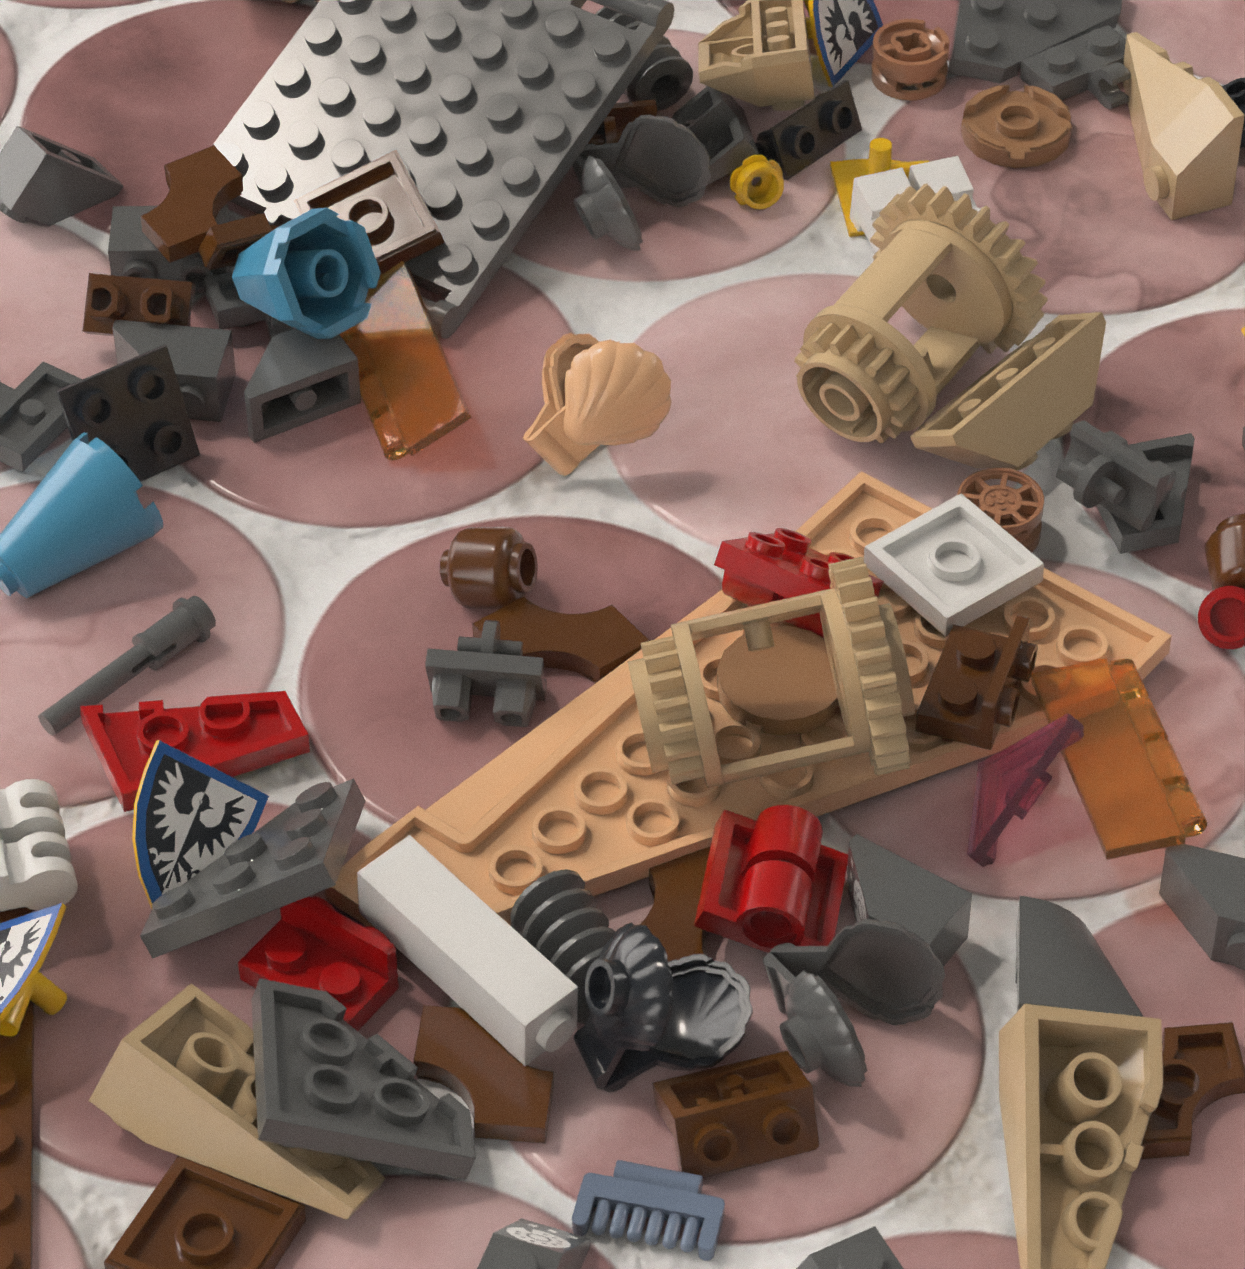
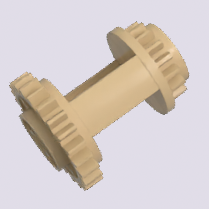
(954, 278)
(864, 664)

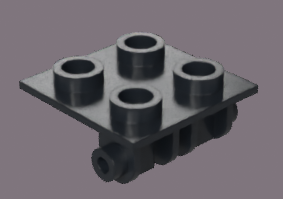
(134, 412)

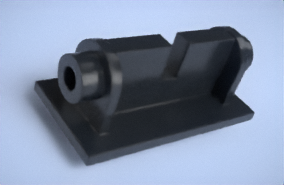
(811, 130)

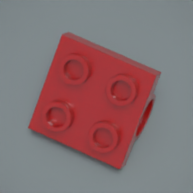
(777, 568)
(772, 880)

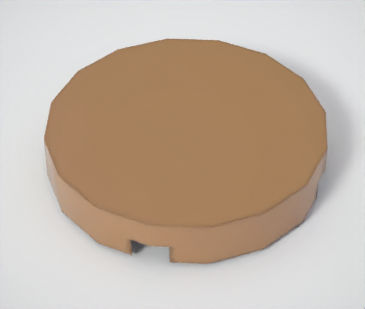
(1016, 126)
(779, 687)

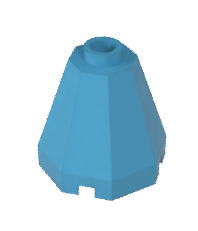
(310, 273)

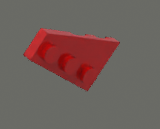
(223, 732)

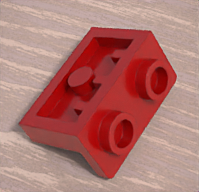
(326, 953)

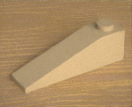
(1182, 130)
(192, 1091)
(1074, 1126)

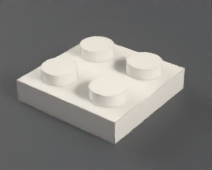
(953, 564)

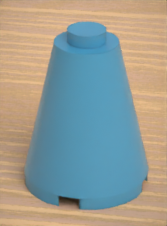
(74, 519)

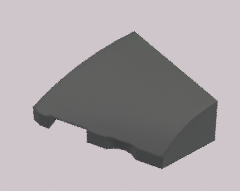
(720, 127)
(1063, 963)

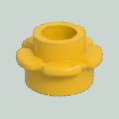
(768, 188)

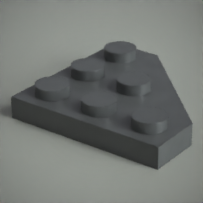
(998, 34)
(263, 871)
(347, 1094)

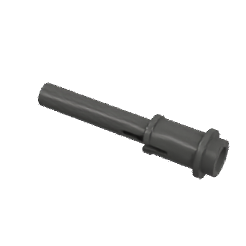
(187, 623)

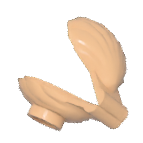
(596, 398)

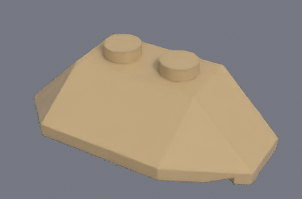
(760, 55)
(1021, 398)

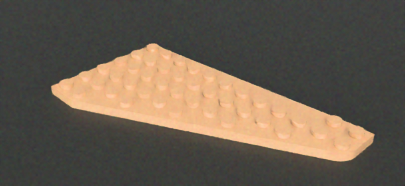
(583, 781)

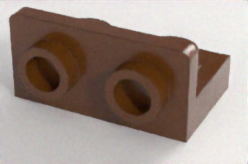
(976, 684)
(739, 1114)

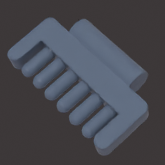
(651, 1194)

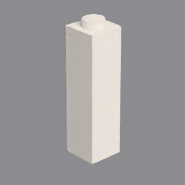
(468, 950)

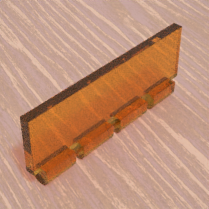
(404, 368)
(1124, 761)

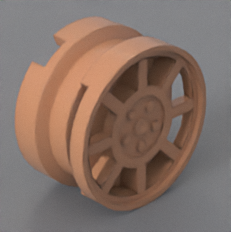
(909, 56)
(1013, 509)

